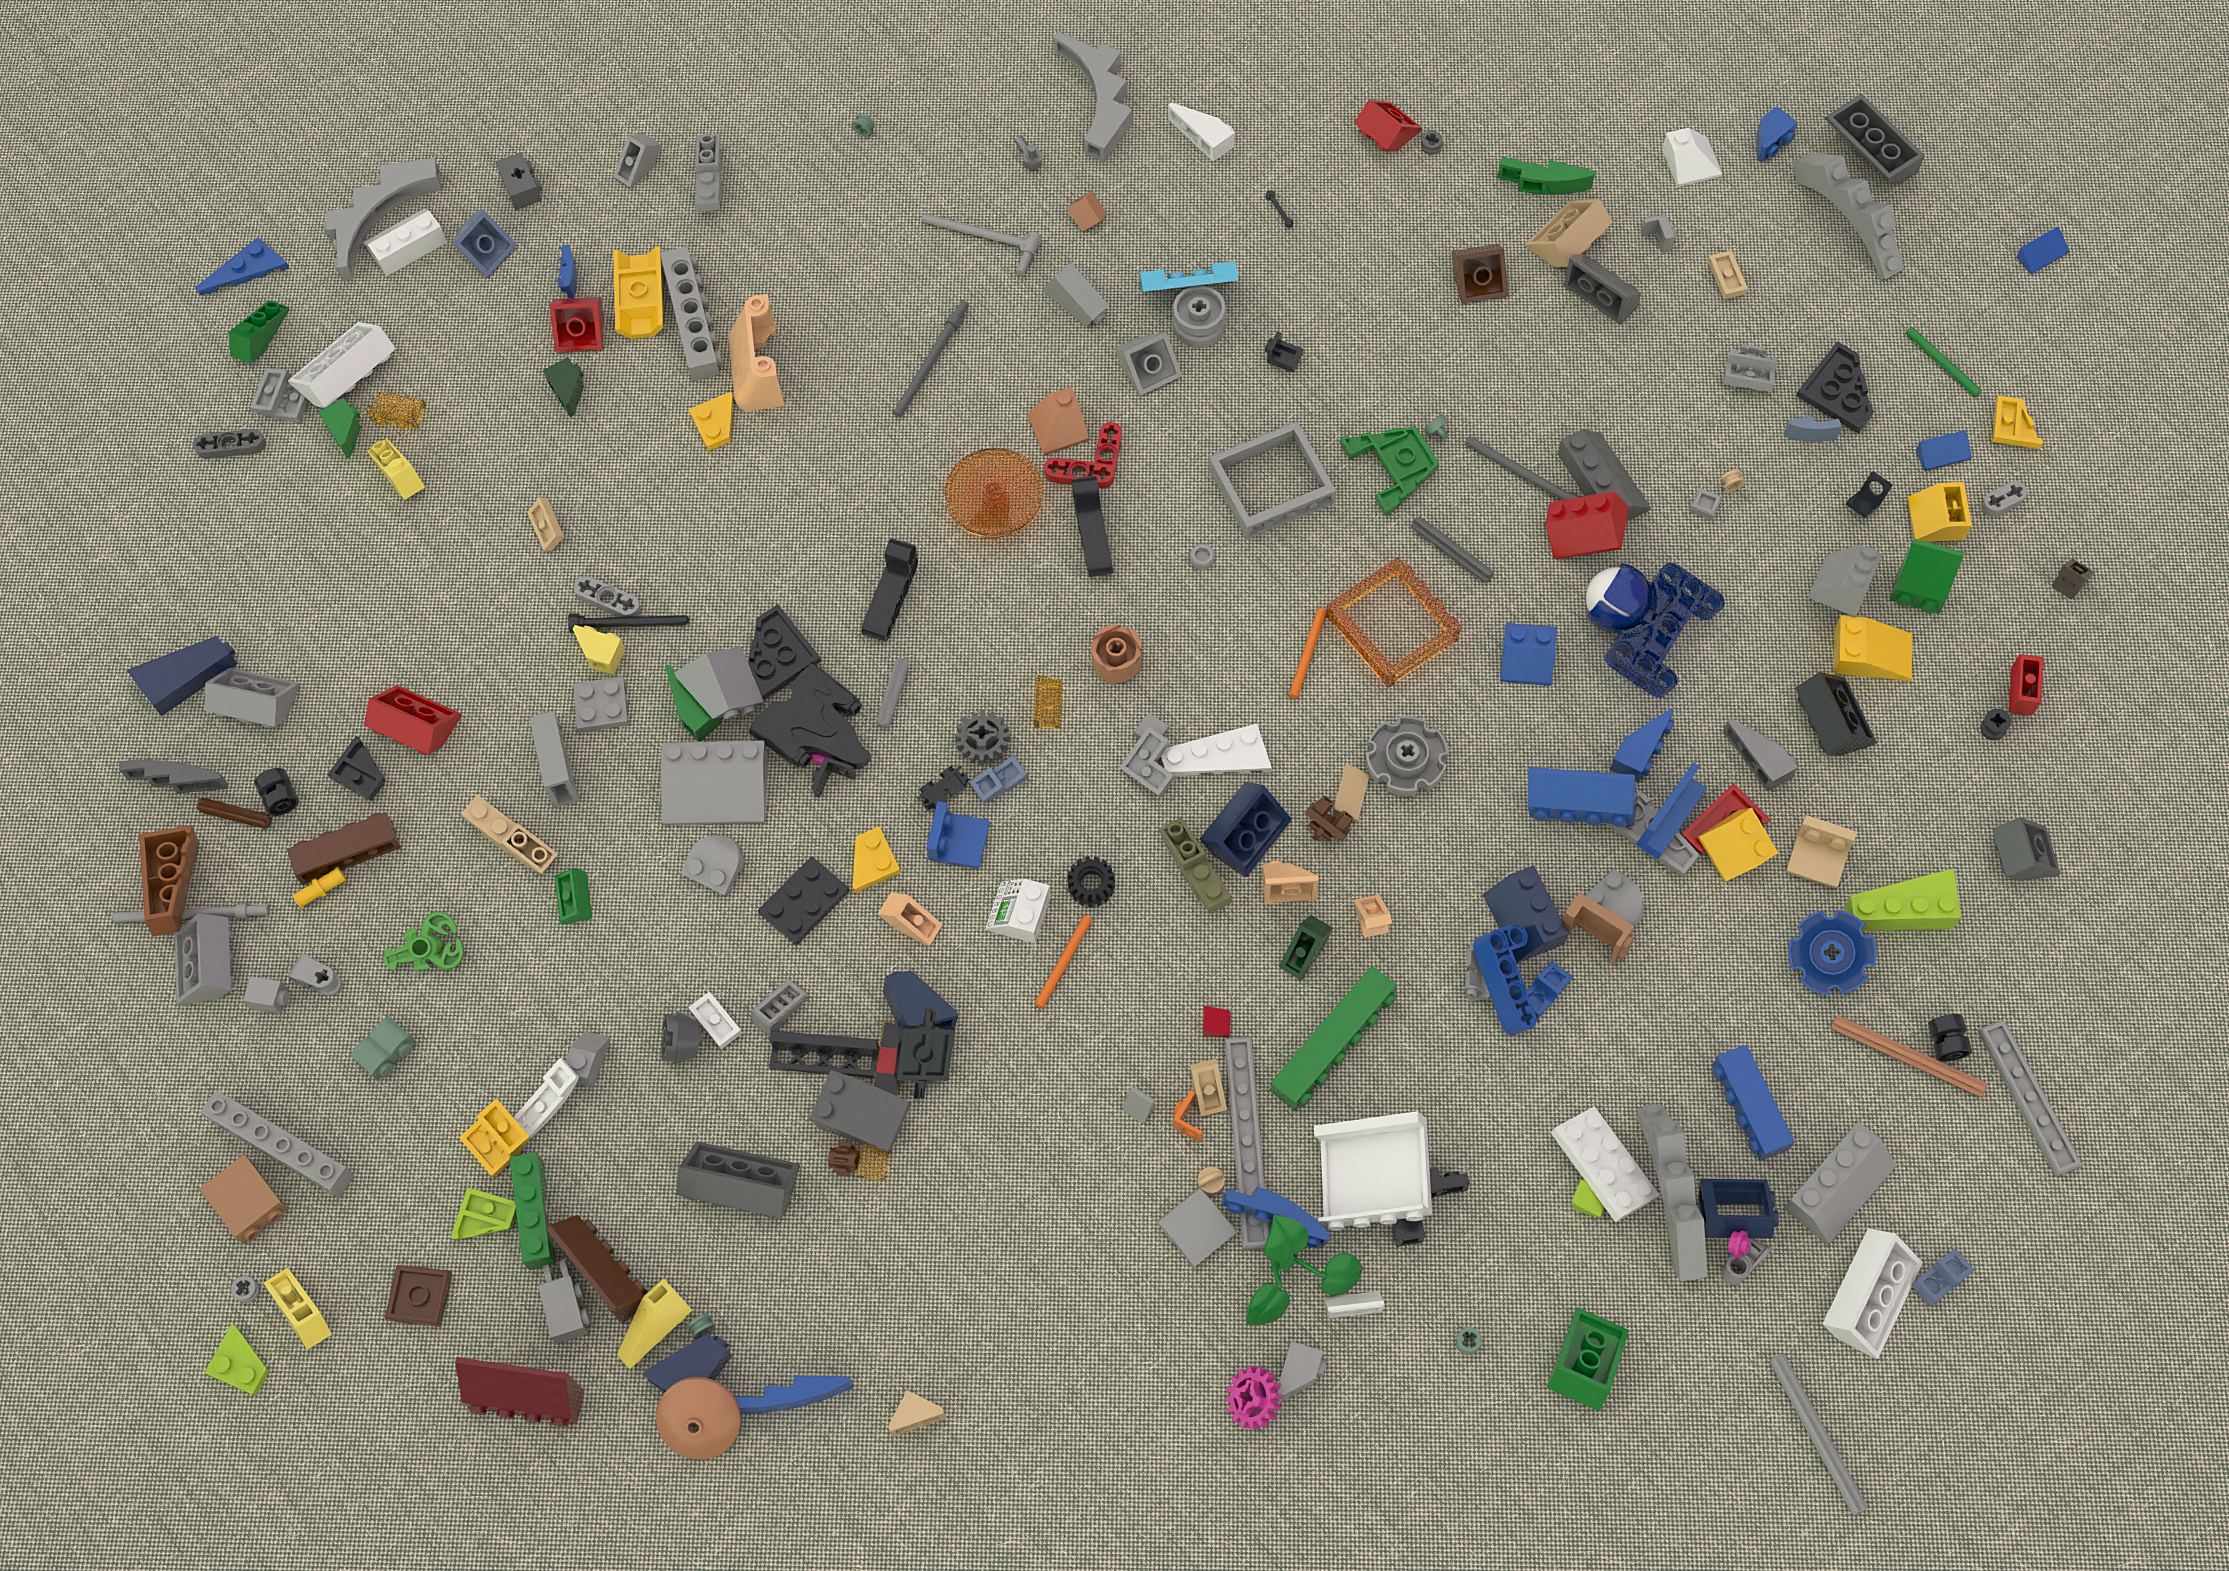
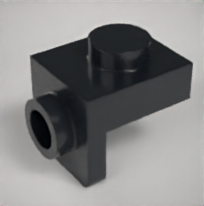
(1283, 353)

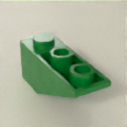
(255, 332)
(690, 712)

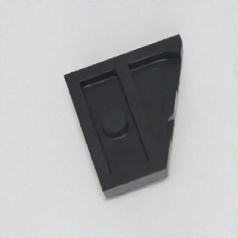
(357, 771)

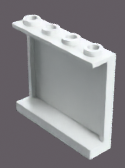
(1374, 1170)

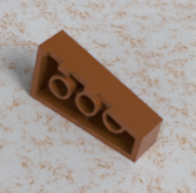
(166, 876)

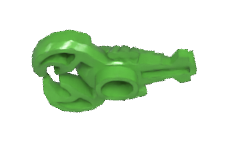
(427, 945)

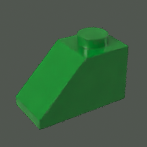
(342, 424)

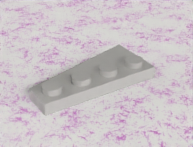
(1678, 854)

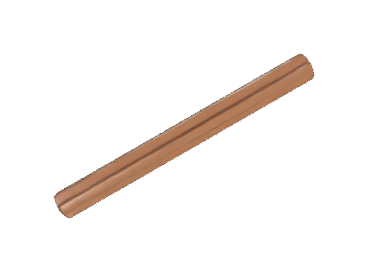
(1909, 1056)

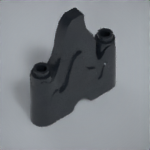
(811, 722)

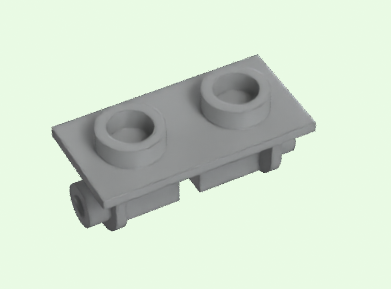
(1474, 984)

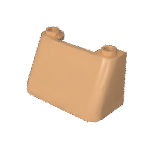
(754, 377)

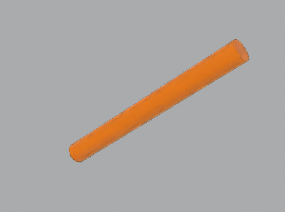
(1307, 653)
(1063, 962)

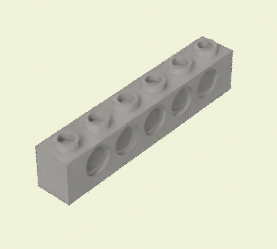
(704, 363)
(277, 1144)

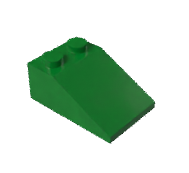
(1926, 576)
(1588, 1359)

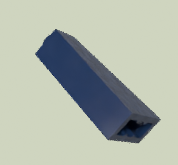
(182, 673)

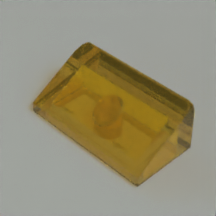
(1047, 702)

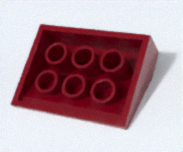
(519, 1392)

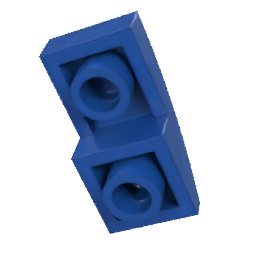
(568, 272)

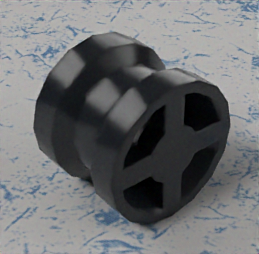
(1991, 729)

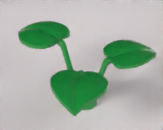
(1284, 1240)

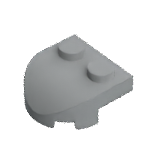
(1750, 369)
(714, 863)
(1619, 896)

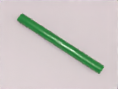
(1945, 363)

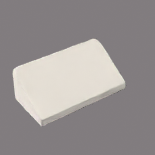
(1354, 1304)

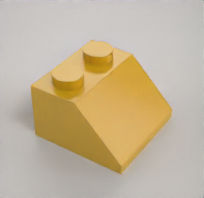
(1737, 844)

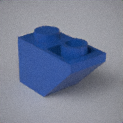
(1773, 132)

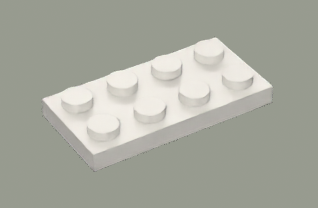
(1605, 1164)

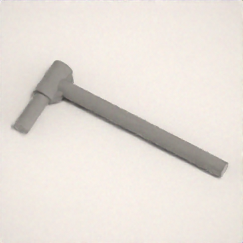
(1028, 244)

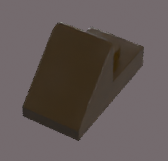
(2072, 578)

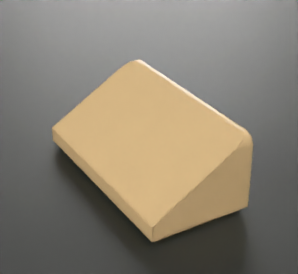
(1351, 792)

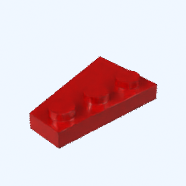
(1727, 804)

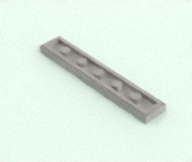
(2030, 1098)

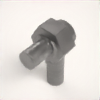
(1032, 157)

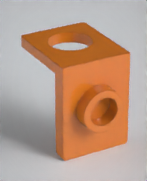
(1180, 1111)

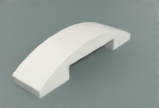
(548, 1098)

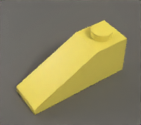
(298, 1308)

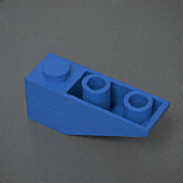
(1640, 746)

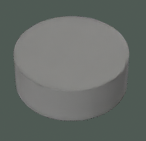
(1202, 556)

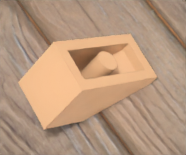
(910, 918)

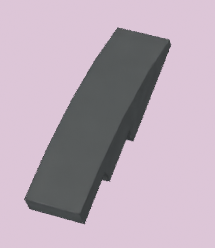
(180, 776)

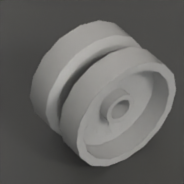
(1199, 316)

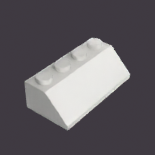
(343, 364)
(1873, 1292)

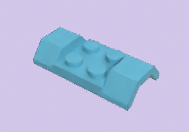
(1218, 273)

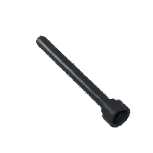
(576, 619)

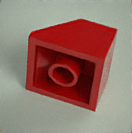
(1386, 125)
(577, 323)

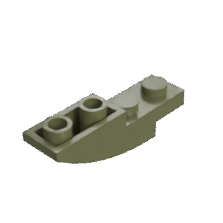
(1195, 866)

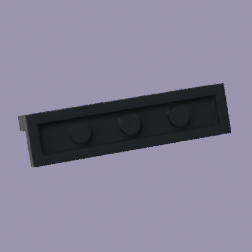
(823, 1044)

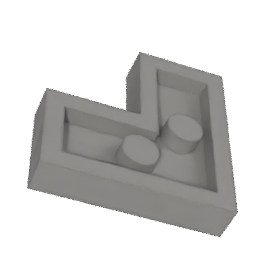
(1142, 762)

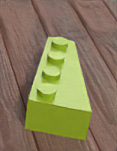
(1909, 905)

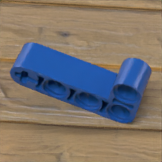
(1504, 978)

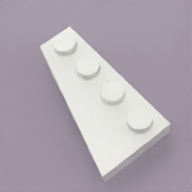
(1230, 751)

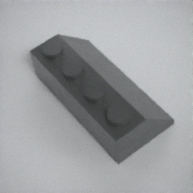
(1877, 139)
(1599, 469)
(737, 1179)

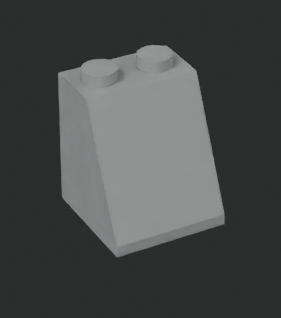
(722, 683)

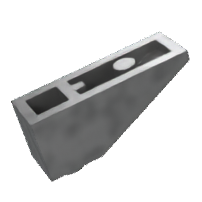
(1763, 756)

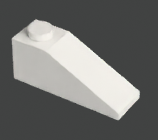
(1205, 131)

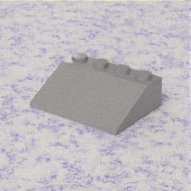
(714, 782)

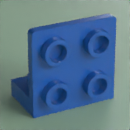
(956, 838)

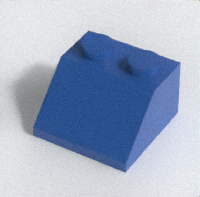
(1528, 654)

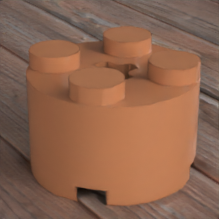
(1116, 654)

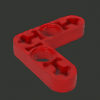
(1098, 466)

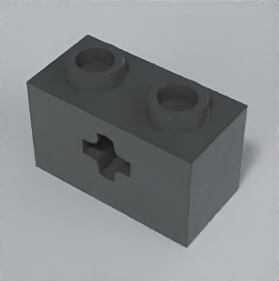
(518, 180)

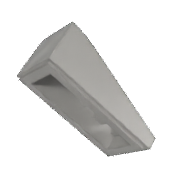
(766, 1019)

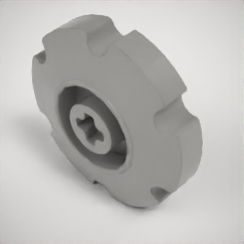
(1407, 756)

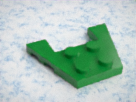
(1403, 457)

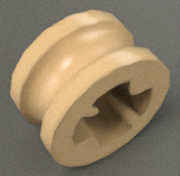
(1732, 480)

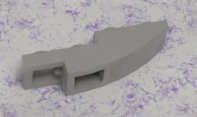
(708, 172)

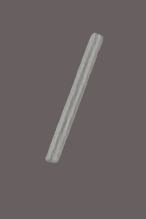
(1818, 1434)

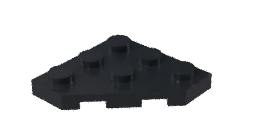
(1839, 388)
(778, 652)

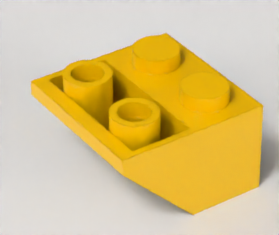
(1940, 513)

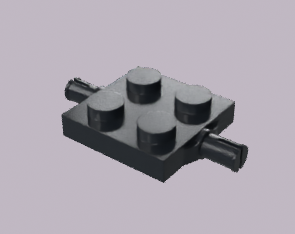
(924, 1053)

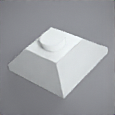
(1690, 157)

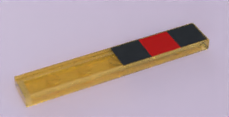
(872, 1160)

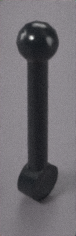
(1270, 195)

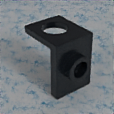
(1865, 500)
(822, 774)

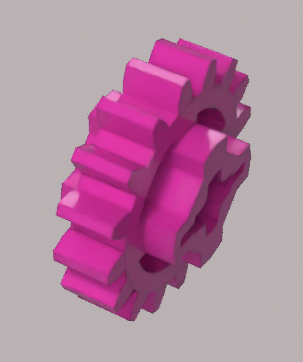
(1253, 1397)

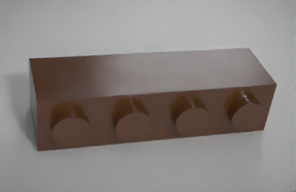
(343, 847)

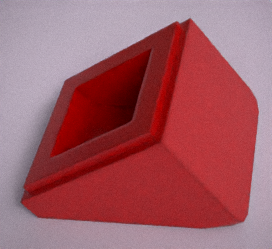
(1216, 1022)

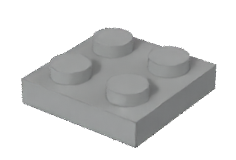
(600, 704)

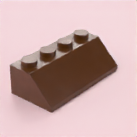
(598, 1266)

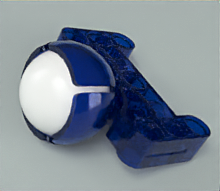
(1629, 605)

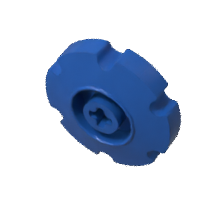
(1846, 934)

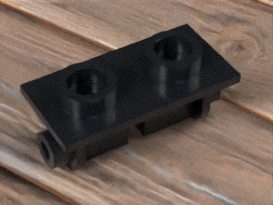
(950, 780)

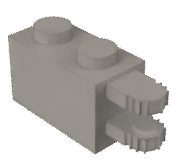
(563, 1305)

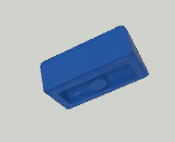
(2043, 250)
(1944, 450)

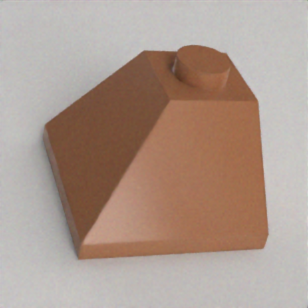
(1058, 422)

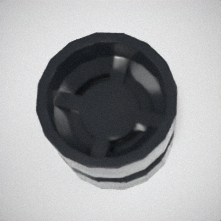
(276, 791)
(1950, 1037)

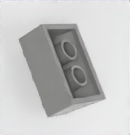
(1845, 578)
(250, 697)
(203, 959)

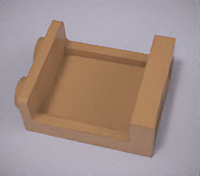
(1600, 924)
(243, 1199)

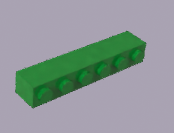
(1333, 1038)

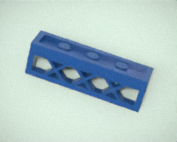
(1672, 814)

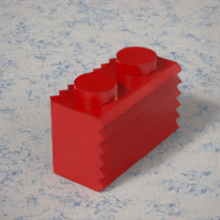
(2026, 684)

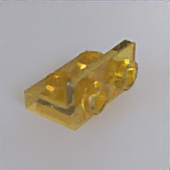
(396, 410)

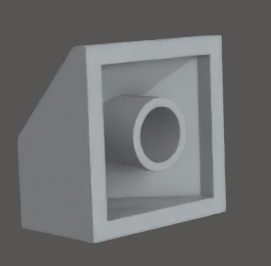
(1148, 362)

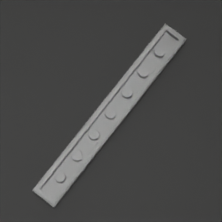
(1246, 1134)

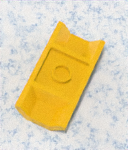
(638, 294)

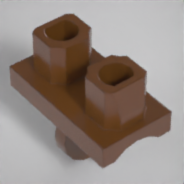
(1319, 813)

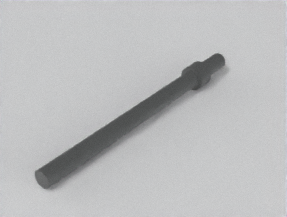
(952, 323)
(1519, 470)

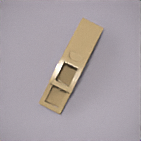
(508, 835)

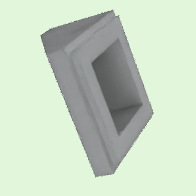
(1138, 1105)

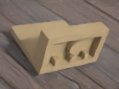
(1820, 851)

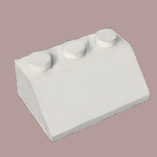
(406, 241)

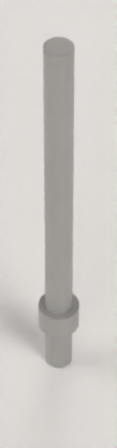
(240, 910)

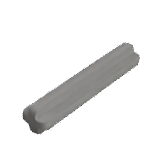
(892, 692)

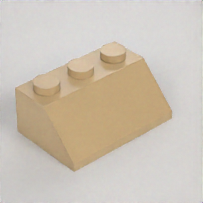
(1570, 231)

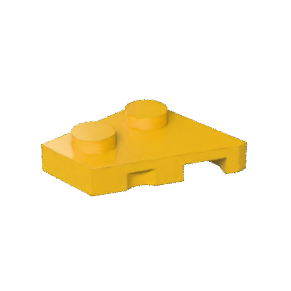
(714, 420)
(2013, 424)
(872, 860)

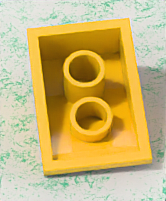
(1871, 649)

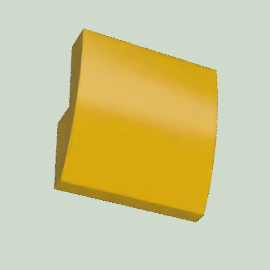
(495, 1138)

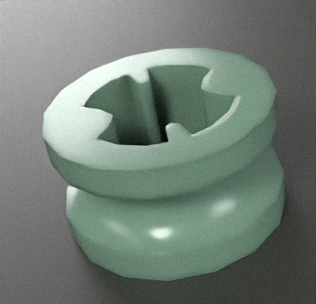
(863, 125)
(701, 1326)
(1477, 1342)

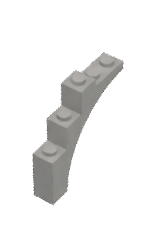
(1100, 69)
(1853, 198)
(371, 203)
(1677, 1188)

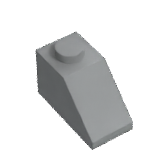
(636, 159)
(587, 1057)
(1300, 1369)

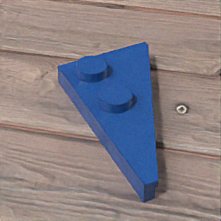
(243, 267)

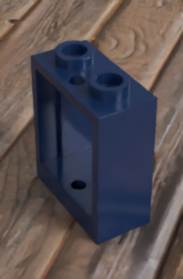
(1737, 1192)

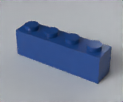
(1752, 1102)

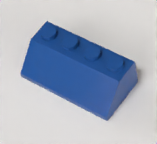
(1582, 796)

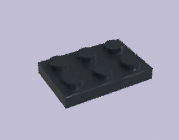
(803, 900)

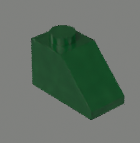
(566, 383)
(1305, 946)

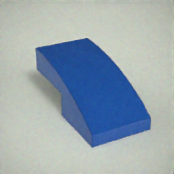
(1547, 987)

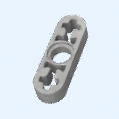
(600, 589)

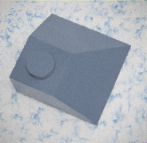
(483, 242)

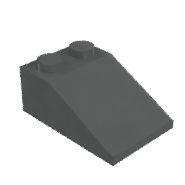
(859, 1111)

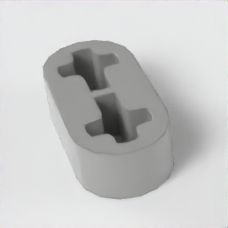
(2006, 503)

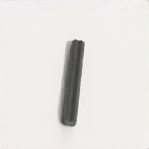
(1452, 549)

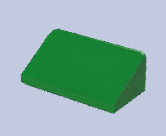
(573, 896)

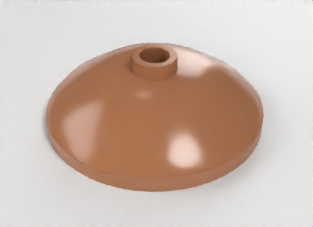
(703, 1403)

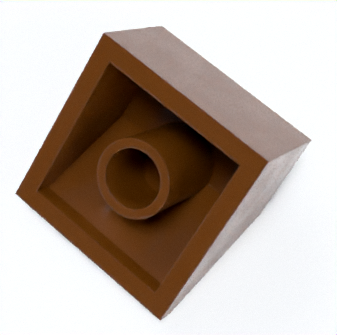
(1480, 273)

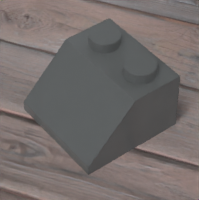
(2025, 850)

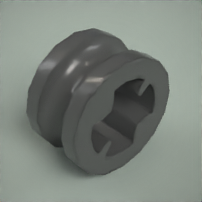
(1431, 136)

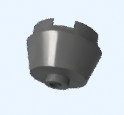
(680, 1037)

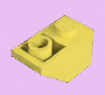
(600, 649)

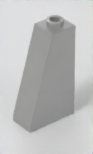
(553, 759)

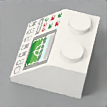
(1019, 909)

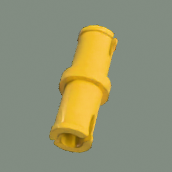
(319, 887)

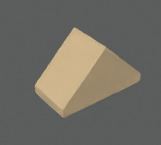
(914, 1413)

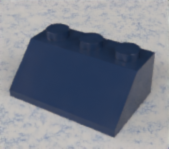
(1246, 828)
(1525, 901)

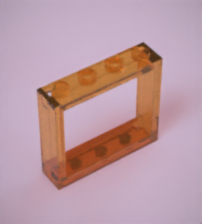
(1366, 649)

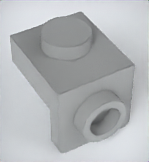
(1662, 229)

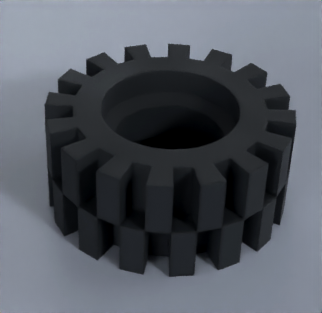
(1091, 867)

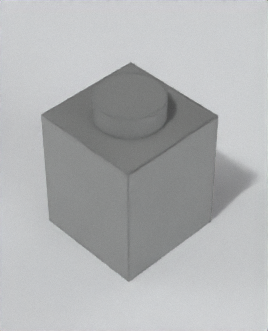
(266, 995)

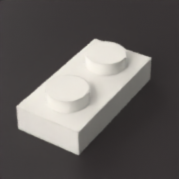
(715, 1020)

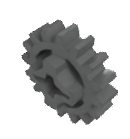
(994, 738)

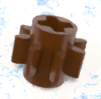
(843, 1158)

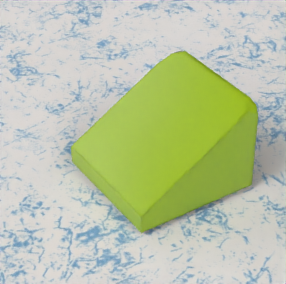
(1586, 1200)

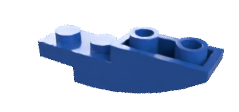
(1265, 1204)

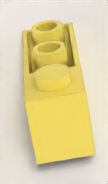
(396, 468)
(655, 1317)

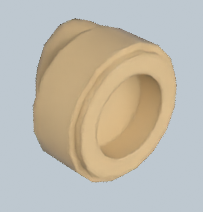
(1211, 1181)

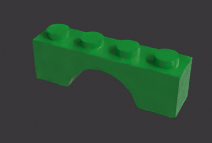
(532, 1220)

